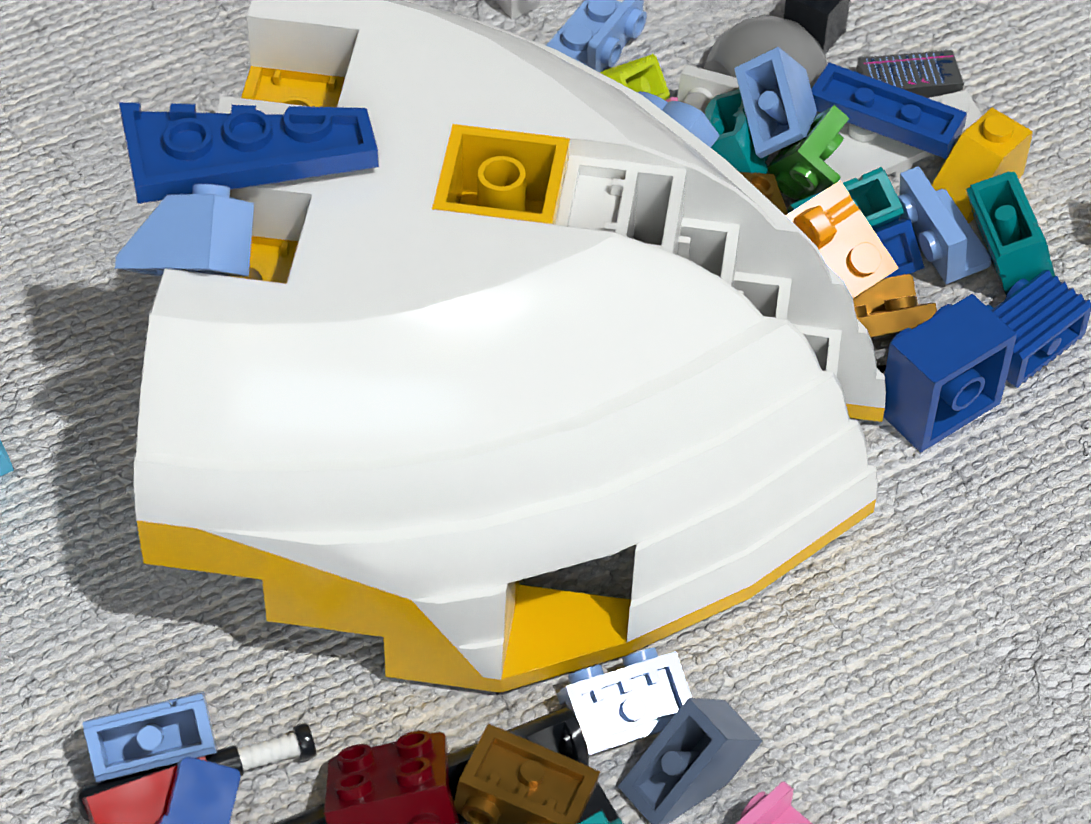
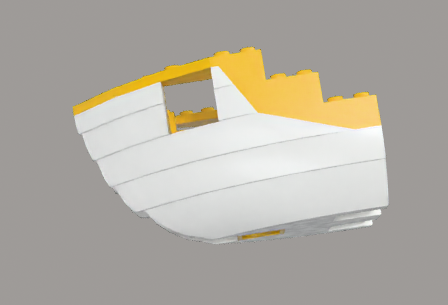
(498, 363)

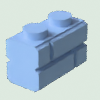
(149, 736)

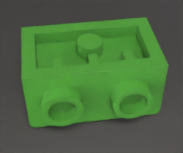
(801, 165)

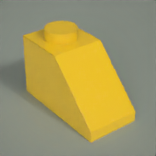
(983, 151)

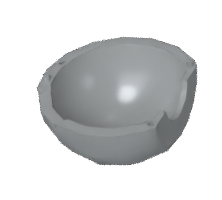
(759, 35)

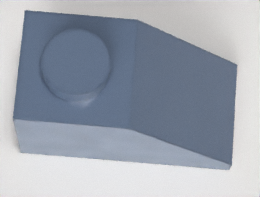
(689, 760)

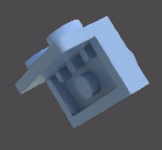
(941, 228)

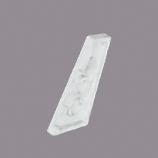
(866, 150)

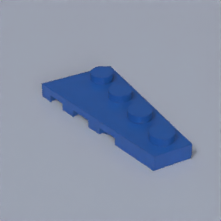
(241, 147)

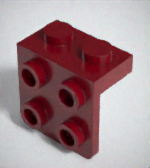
(391, 783)

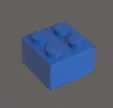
(947, 371)

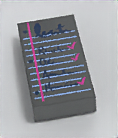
(920, 73)

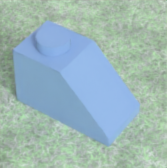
(776, 100)
(193, 234)

